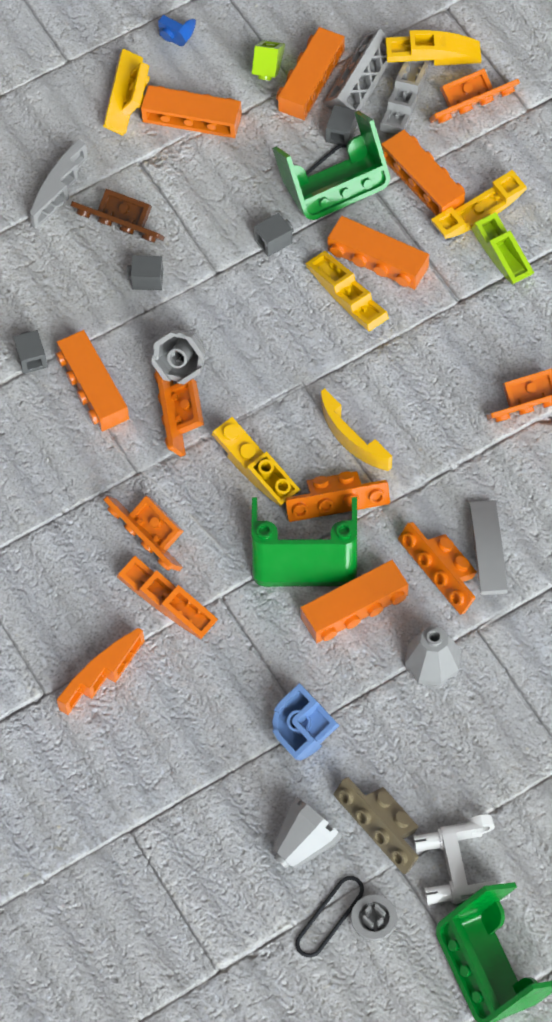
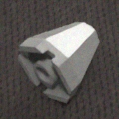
(179, 356)
(432, 657)
(303, 836)

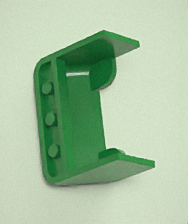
(343, 183)
(303, 560)
(479, 960)

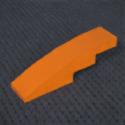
(167, 598)
(107, 664)

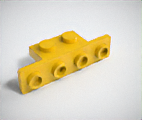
(126, 91)

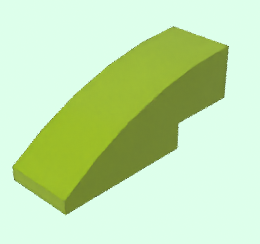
(502, 248)

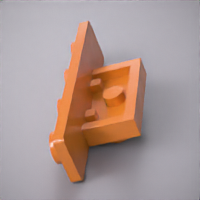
(469, 91)
(526, 393)
(180, 411)
(334, 496)
(152, 526)
(442, 564)

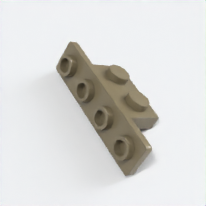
(382, 820)

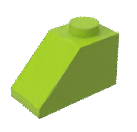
(267, 59)

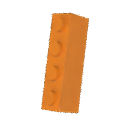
(310, 73)
(191, 111)
(422, 173)
(378, 252)
(92, 381)
(354, 601)

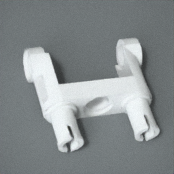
(447, 840)

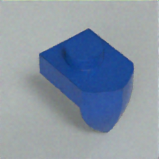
(174, 31)

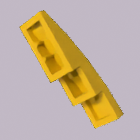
(346, 290)

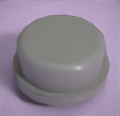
(374, 917)

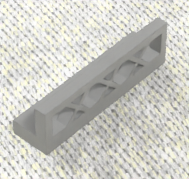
(354, 70)

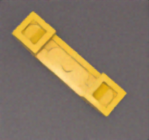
(501, 195)
(372, 454)

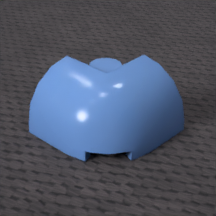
(302, 723)

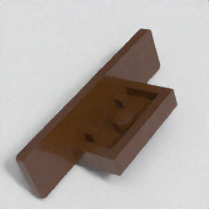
(121, 210)

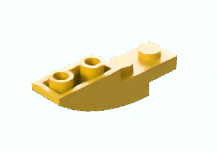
(439, 46)
(254, 463)

